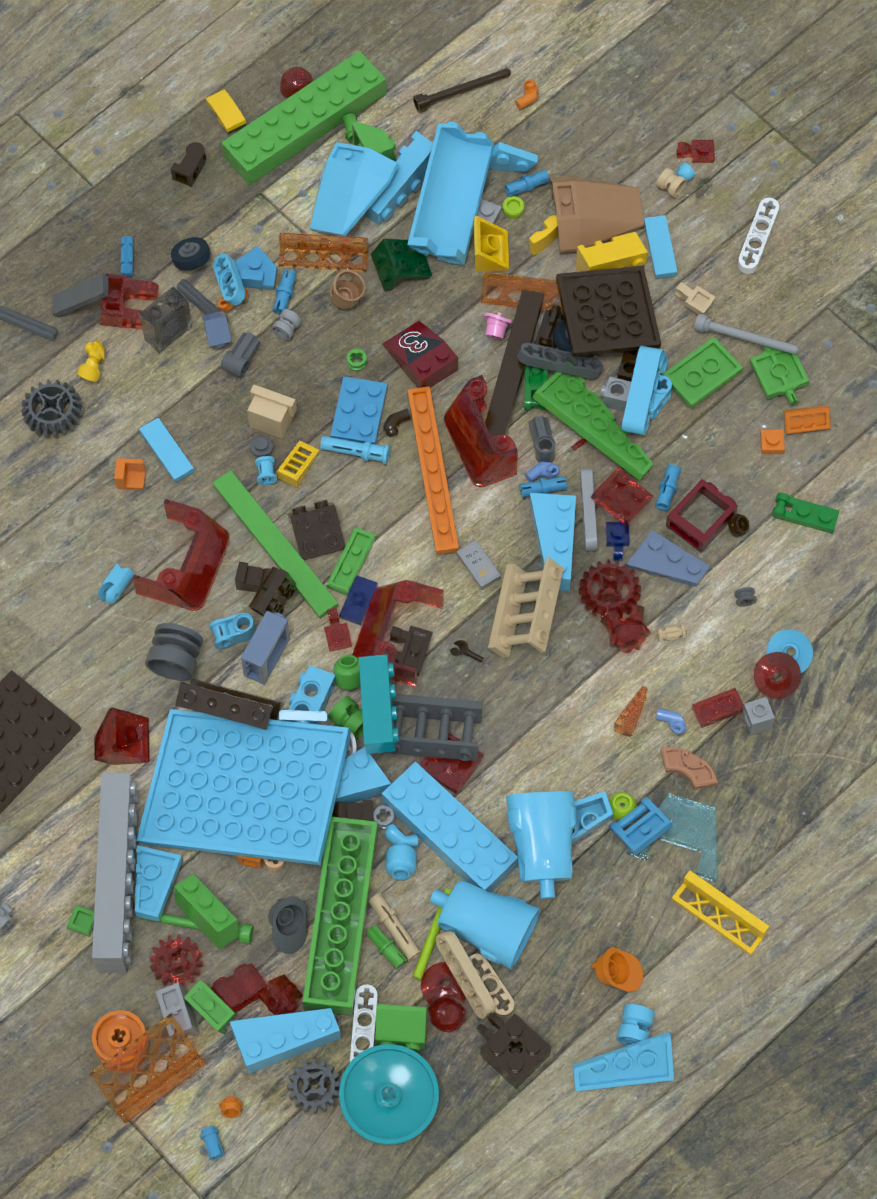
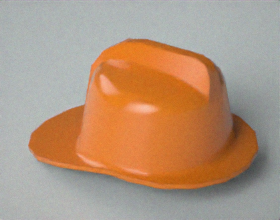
(619, 970)

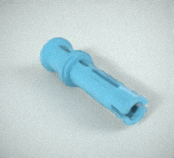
(365, 450)

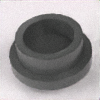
(261, 446)

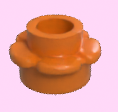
(231, 1107)

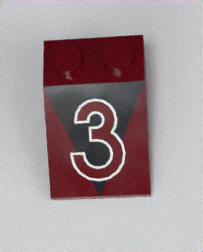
(422, 355)

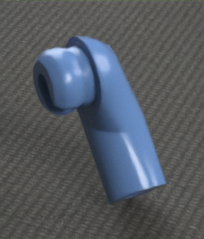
(542, 469)
(674, 720)

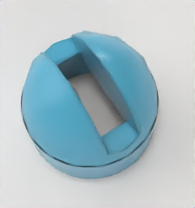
(685, 171)

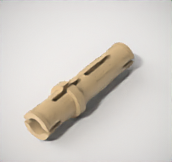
(398, 932)

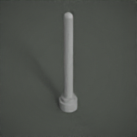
(704, 324)

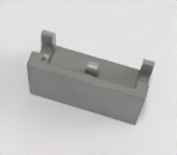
(173, 1002)

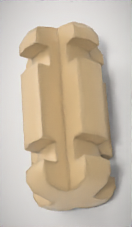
(671, 632)

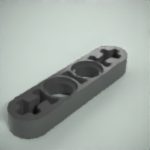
(584, 367)

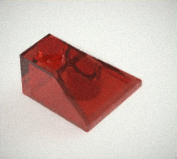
(122, 738)

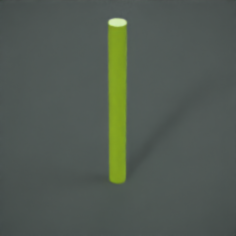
(429, 944)

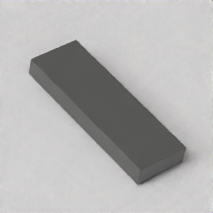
(80, 295)

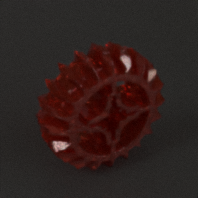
(602, 577)

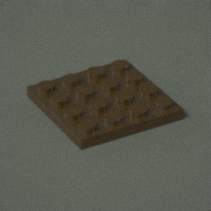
(608, 311)

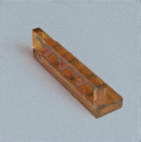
(325, 245)
(521, 283)

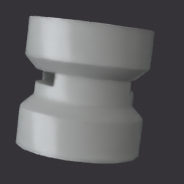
(287, 323)

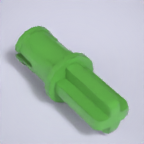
(386, 947)

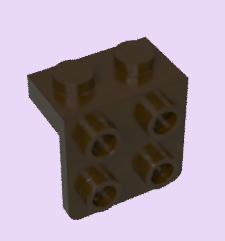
(316, 529)

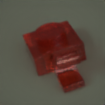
(700, 150)
(336, 634)

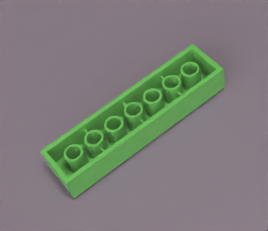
(304, 117)
(340, 916)

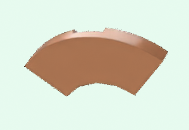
(689, 765)

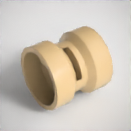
(671, 182)

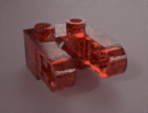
(119, 288)

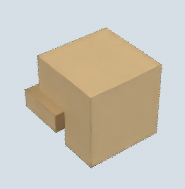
(270, 411)

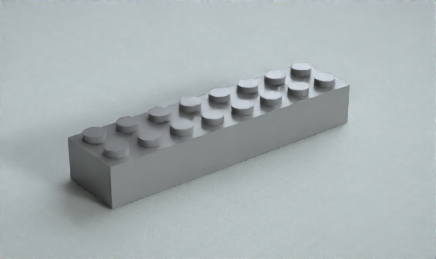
(114, 873)

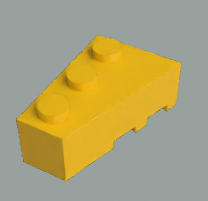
(622, 252)

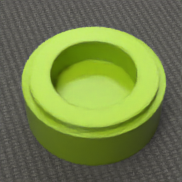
(513, 207)

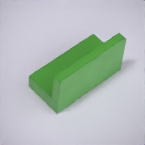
(210, 1006)

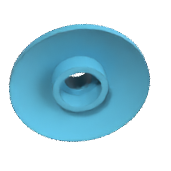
(792, 638)

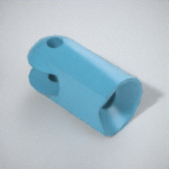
(115, 584)

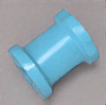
(266, 470)

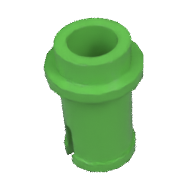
(348, 120)

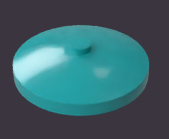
(388, 1094)

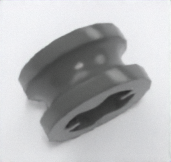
(745, 596)

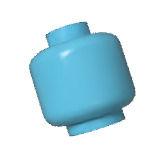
(400, 861)

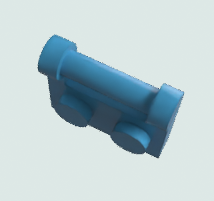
(644, 830)

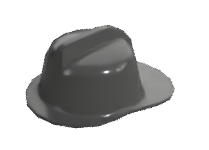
(288, 924)

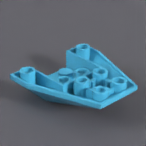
(349, 186)

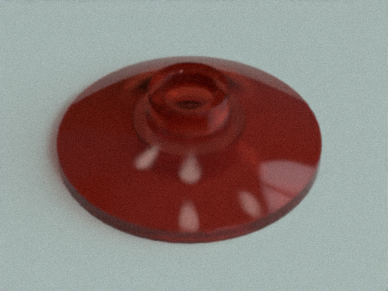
(777, 663)
(431, 983)

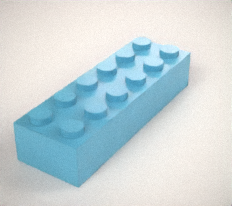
(449, 829)

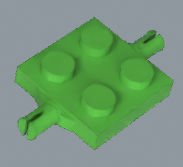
(779, 373)

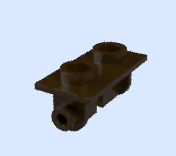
(549, 322)

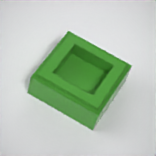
(81, 921)

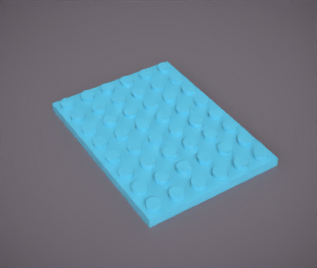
(244, 787)

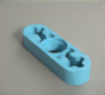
(233, 297)

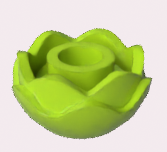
(622, 798)

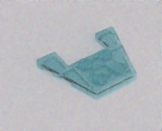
(692, 828)

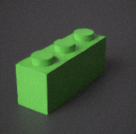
(206, 911)

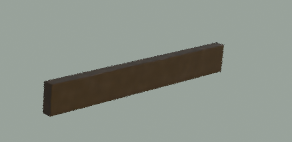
(511, 368)

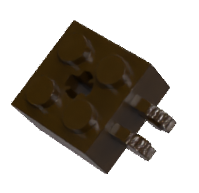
(513, 1034)

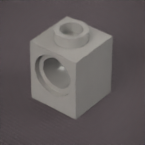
(615, 385)
(758, 716)

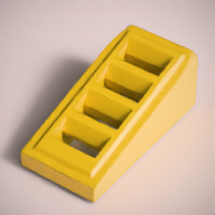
(295, 479)

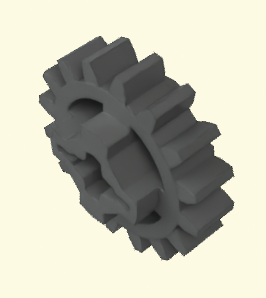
(320, 1078)

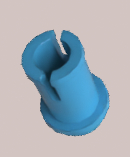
(212, 1142)

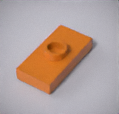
(807, 419)

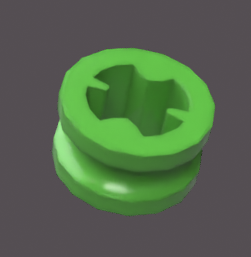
(356, 366)

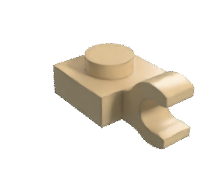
(696, 300)

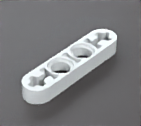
(758, 235)
(359, 1031)

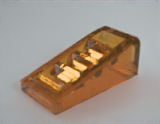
(629, 717)

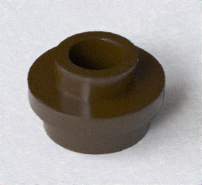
(738, 524)

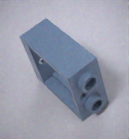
(265, 647)

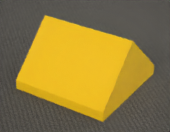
(490, 246)

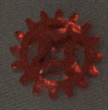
(181, 950)

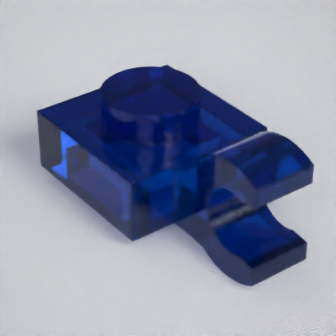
(617, 536)

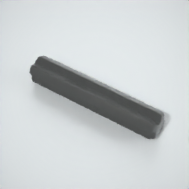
(197, 298)
(28, 323)

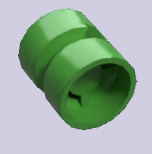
(347, 715)

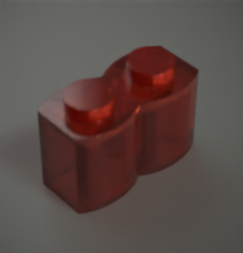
(240, 988)

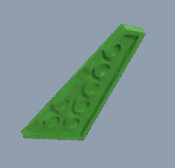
(588, 416)

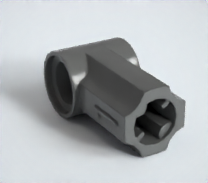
(239, 358)
(542, 439)

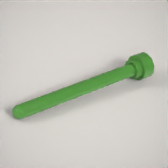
(245, 931)

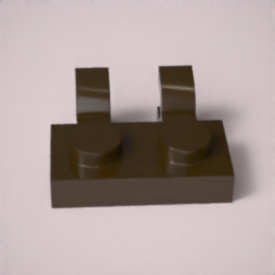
(415, 646)

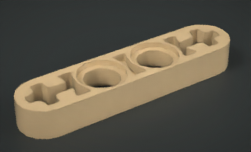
(465, 974)

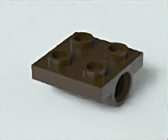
(279, 588)

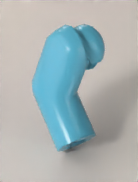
(395, 836)

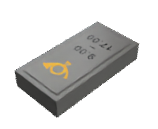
(478, 565)

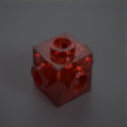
(280, 995)

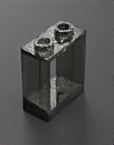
(172, 314)

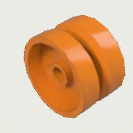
(116, 1027)

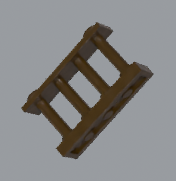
(228, 703)

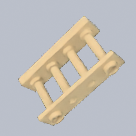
(509, 605)

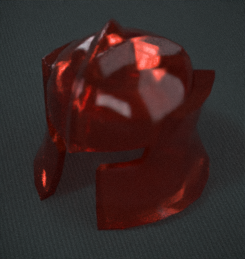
(629, 632)

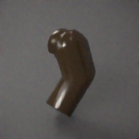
(393, 420)

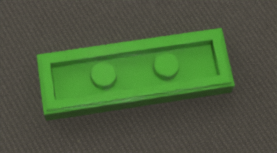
(351, 561)

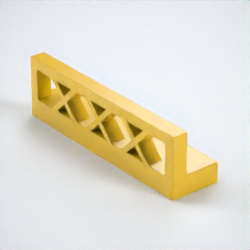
(724, 905)

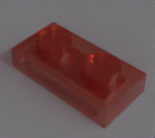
(718, 707)

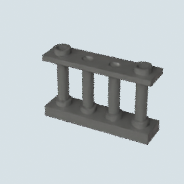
(439, 709)

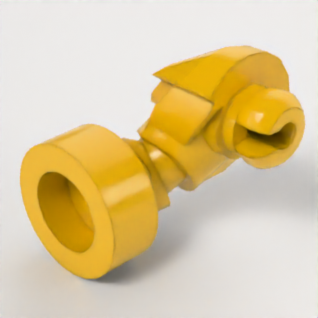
(96, 354)

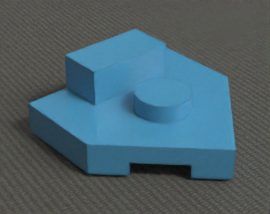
(257, 270)

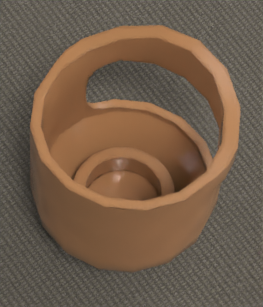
(347, 292)

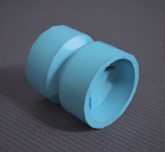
(636, 1022)

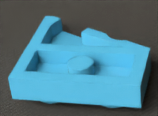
(511, 159)

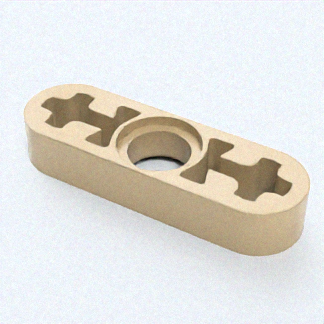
(505, 997)

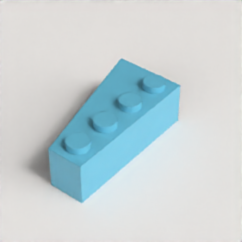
(406, 180)
(554, 529)

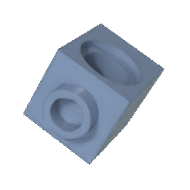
(216, 329)

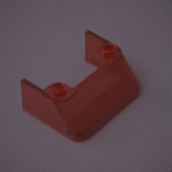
(193, 582)
(378, 616)

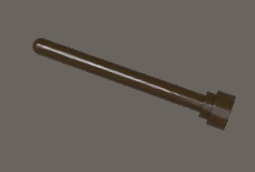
(424, 101)

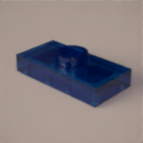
(358, 600)

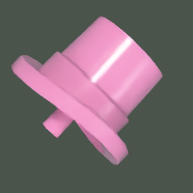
(496, 325)

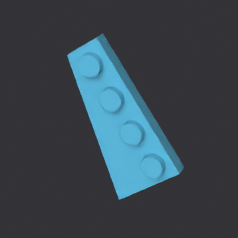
(630, 1065)

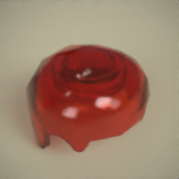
(294, 80)
(447, 1013)

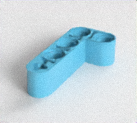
(643, 388)

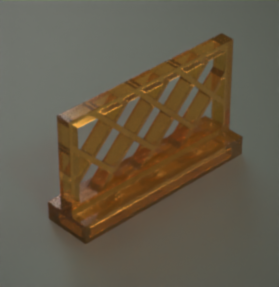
(161, 1083)

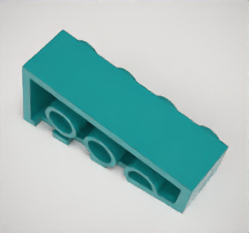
(377, 704)

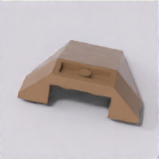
(593, 210)

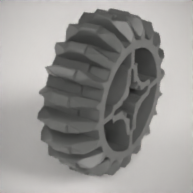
(53, 401)

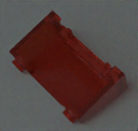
(483, 456)

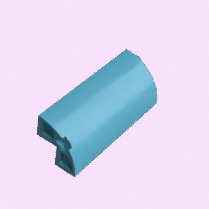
(451, 193)

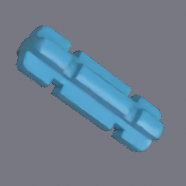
(126, 256)

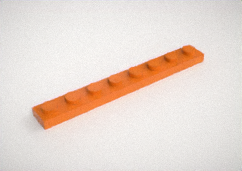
(433, 470)

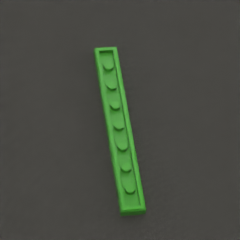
(274, 543)

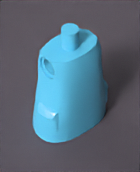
(543, 836)
(487, 921)

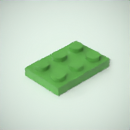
(703, 372)

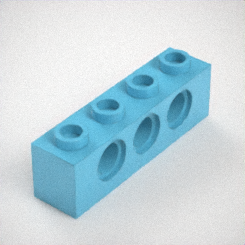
(312, 680)

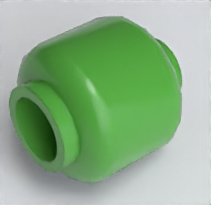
(347, 672)

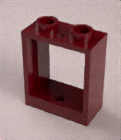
(689, 532)

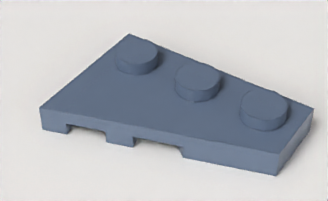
(666, 559)

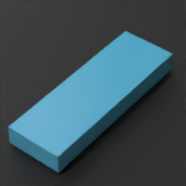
(660, 247)
(166, 450)

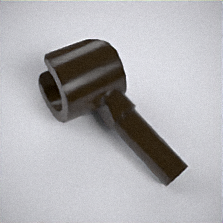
(463, 649)

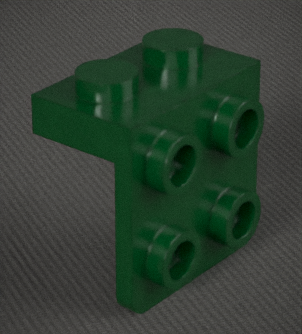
(397, 261)

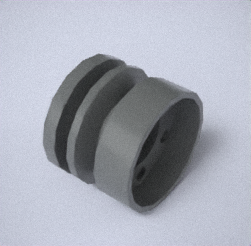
(174, 651)

